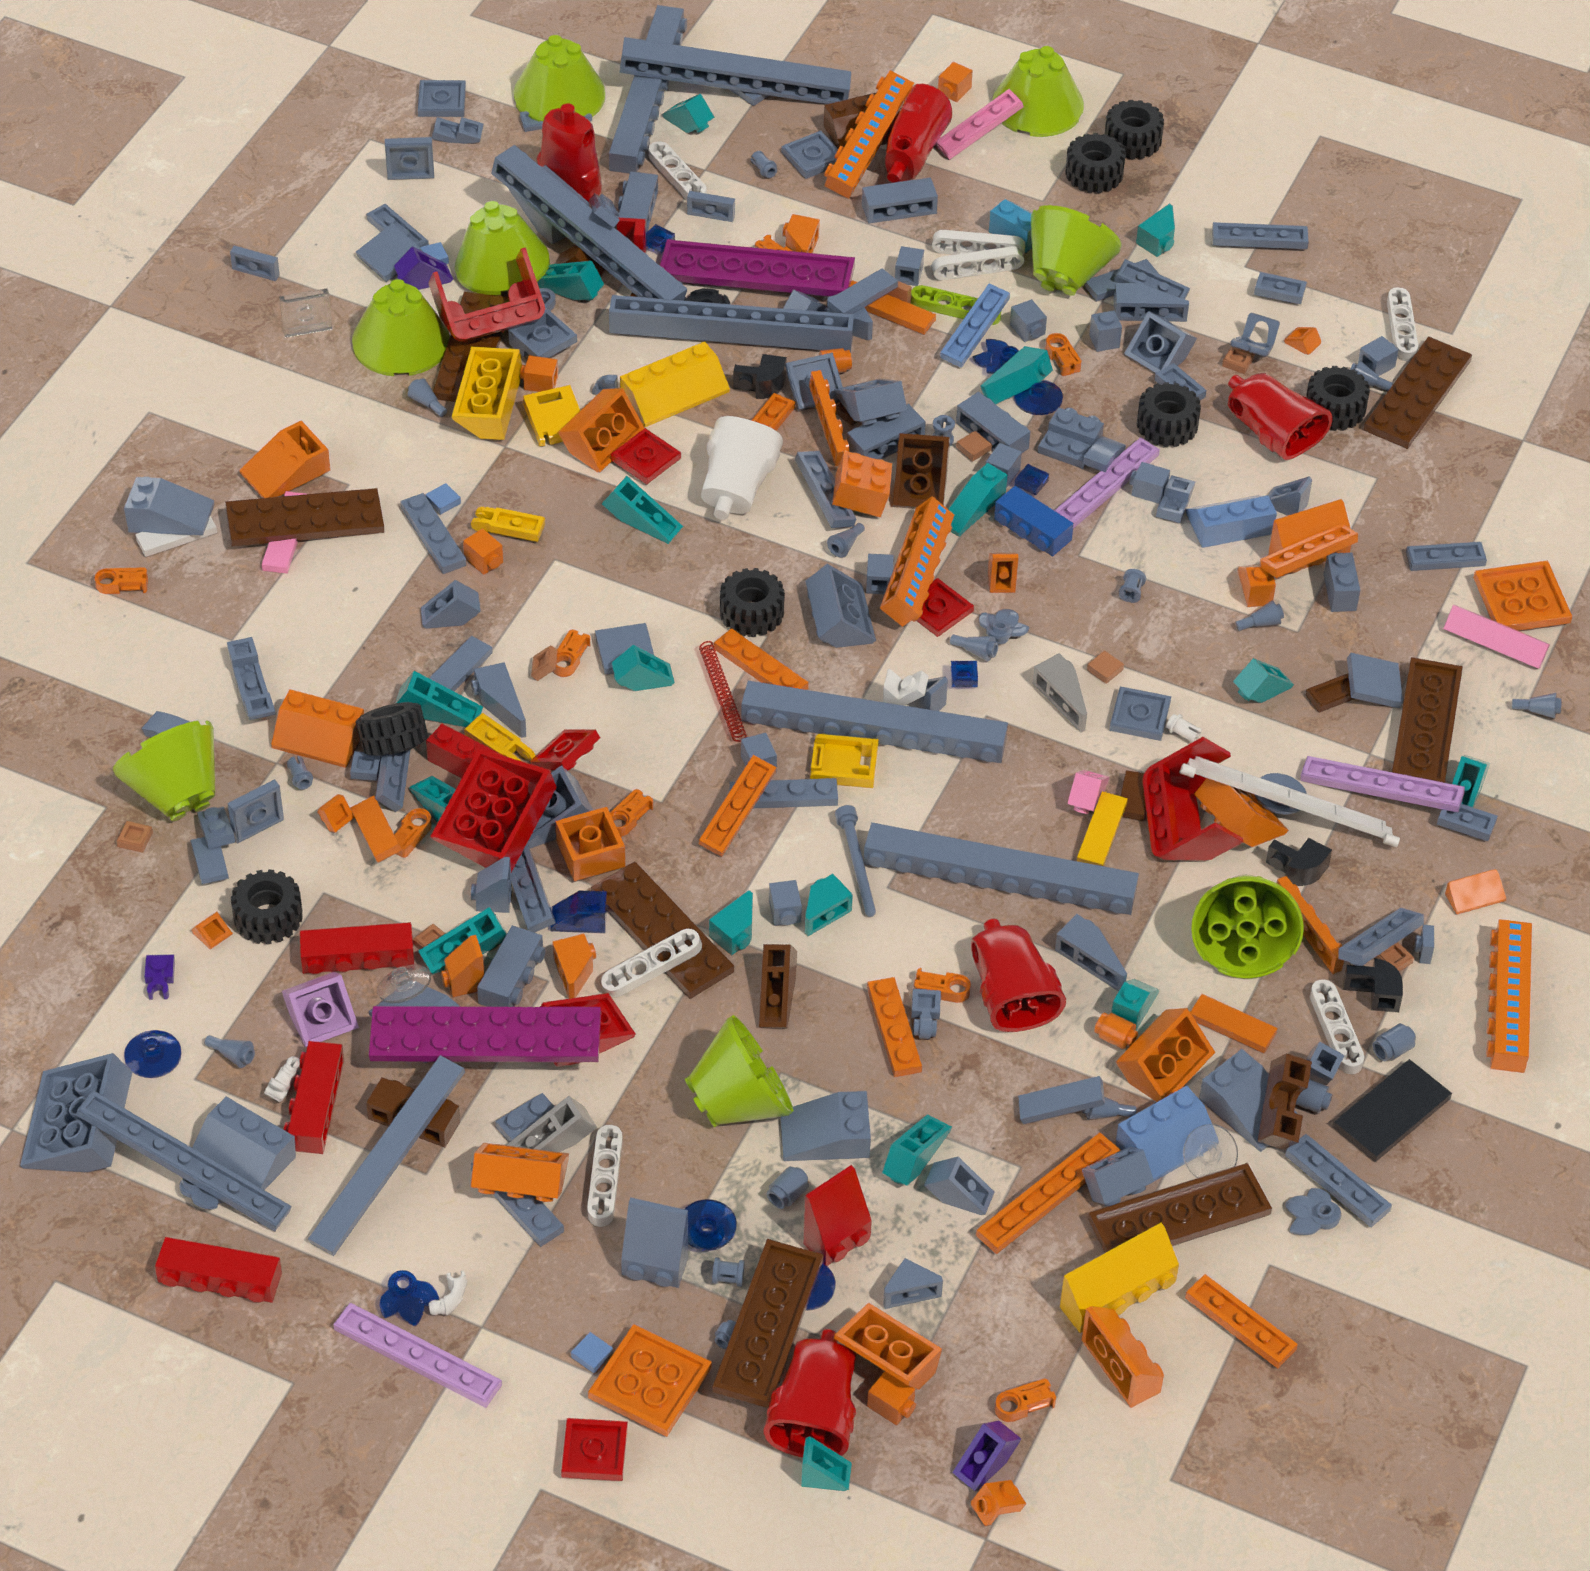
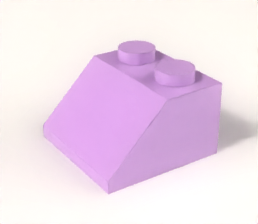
(320, 1008)

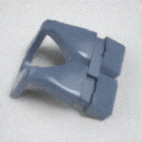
(1245, 343)

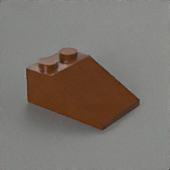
(921, 469)

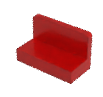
(634, 230)

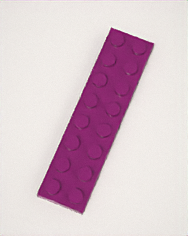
(757, 268)
(485, 1034)

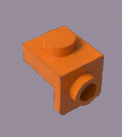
(997, 1499)

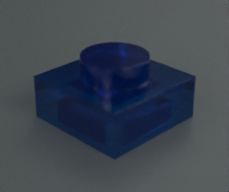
(657, 238)
(1031, 479)
(964, 674)

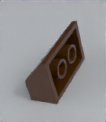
(841, 117)

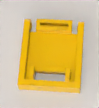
(550, 416)
(841, 757)

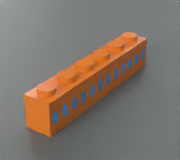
(868, 135)
(917, 562)
(1510, 997)

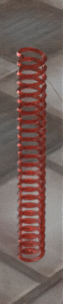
(714, 664)

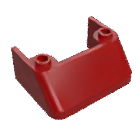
(524, 306)
(1174, 807)

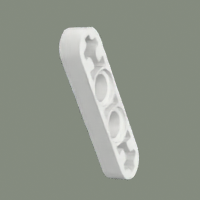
(656, 150)
(977, 239)
(977, 259)
(1405, 324)
(649, 958)
(1337, 1026)
(605, 1175)

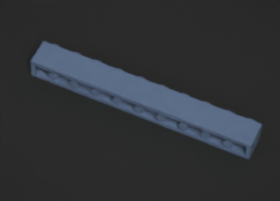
(734, 71)
(644, 98)
(584, 227)
(730, 323)
(871, 719)
(1001, 868)

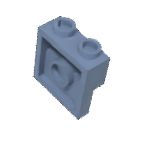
(542, 337)
(1070, 436)

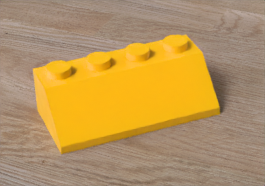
(675, 383)
(488, 391)
(1121, 1276)

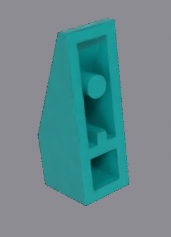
(573, 280)
(1018, 374)
(977, 498)
(640, 511)
(438, 701)
(433, 795)
(483, 925)
(915, 1149)

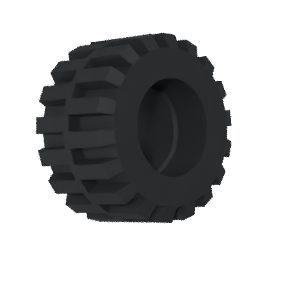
(1136, 127)
(1095, 163)
(1341, 393)
(1168, 414)
(749, 587)
(392, 729)
(262, 890)

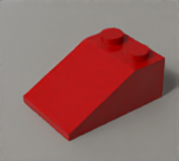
(613, 1027)
(836, 1217)

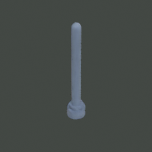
(846, 818)

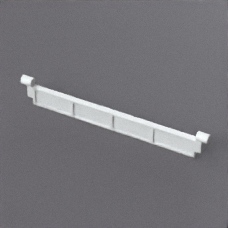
(1290, 797)

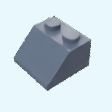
(1159, 343)

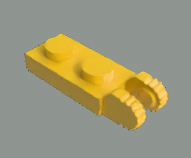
(509, 523)
(497, 738)

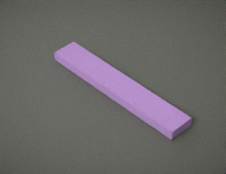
(1106, 484)
(1382, 784)
(418, 1355)

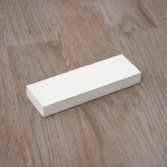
(154, 543)

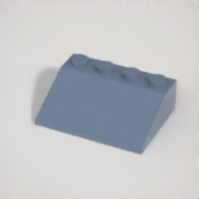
(58, 1136)

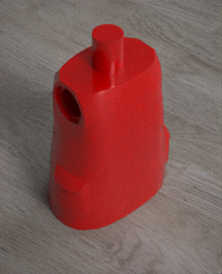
(916, 131)
(571, 150)
(1278, 415)
(1015, 979)
(814, 1398)

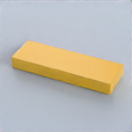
(1102, 829)

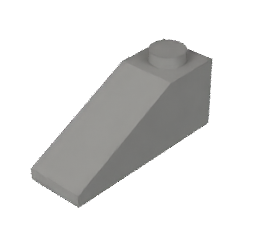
(1060, 685)
(558, 1128)

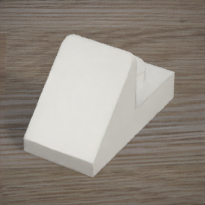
(904, 690)

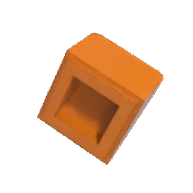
(1304, 339)
(212, 930)

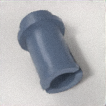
(767, 167)
(301, 776)

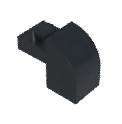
(763, 380)
(1300, 866)
(1381, 980)

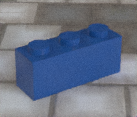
(1033, 521)

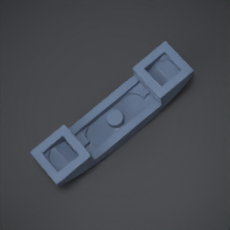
(250, 679)

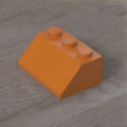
(601, 428)
(1308, 523)
(317, 728)
(1239, 812)
(1166, 1054)
(519, 1171)
(891, 1346)
(1121, 1355)

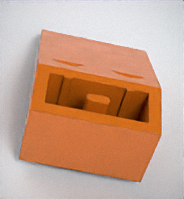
(287, 461)

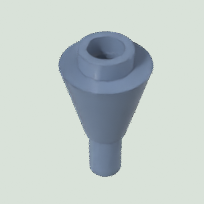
(1371, 376)
(421, 392)
(842, 542)
(1265, 616)
(982, 646)
(1545, 705)
(237, 1051)
(1110, 1109)

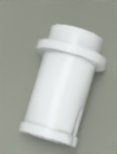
(1183, 728)

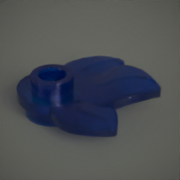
(996, 355)
(407, 1301)

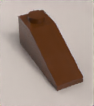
(777, 985)

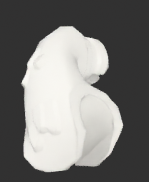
(280, 1085)
(451, 1301)

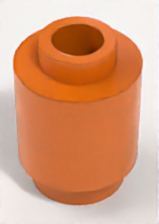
(842, 358)
(1116, 1030)

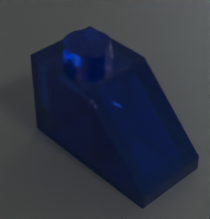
(581, 913)

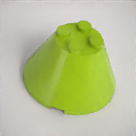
(558, 76)
(1047, 93)
(1069, 248)
(490, 250)
(400, 332)
(173, 769)
(1247, 926)
(735, 1081)

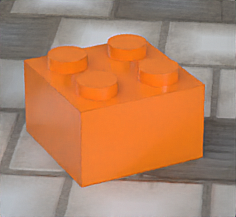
(862, 483)
(590, 843)

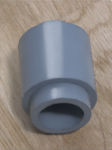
(1394, 1042)
(1315, 1097)
(787, 1187)

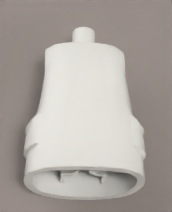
(739, 461)

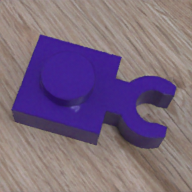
(159, 973)

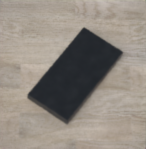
(1392, 1110)

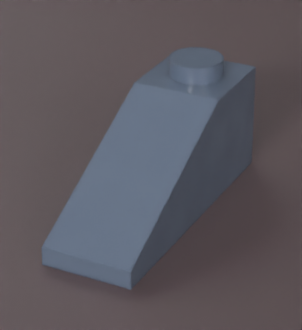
(1135, 300)
(499, 696)
(1089, 949)

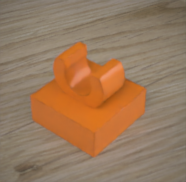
(335, 813)

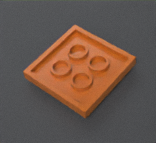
(1523, 596)
(650, 1380)

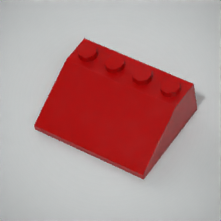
(494, 808)

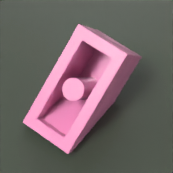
(1087, 790)

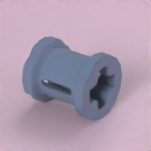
(947, 431)
(1132, 585)
(728, 1272)

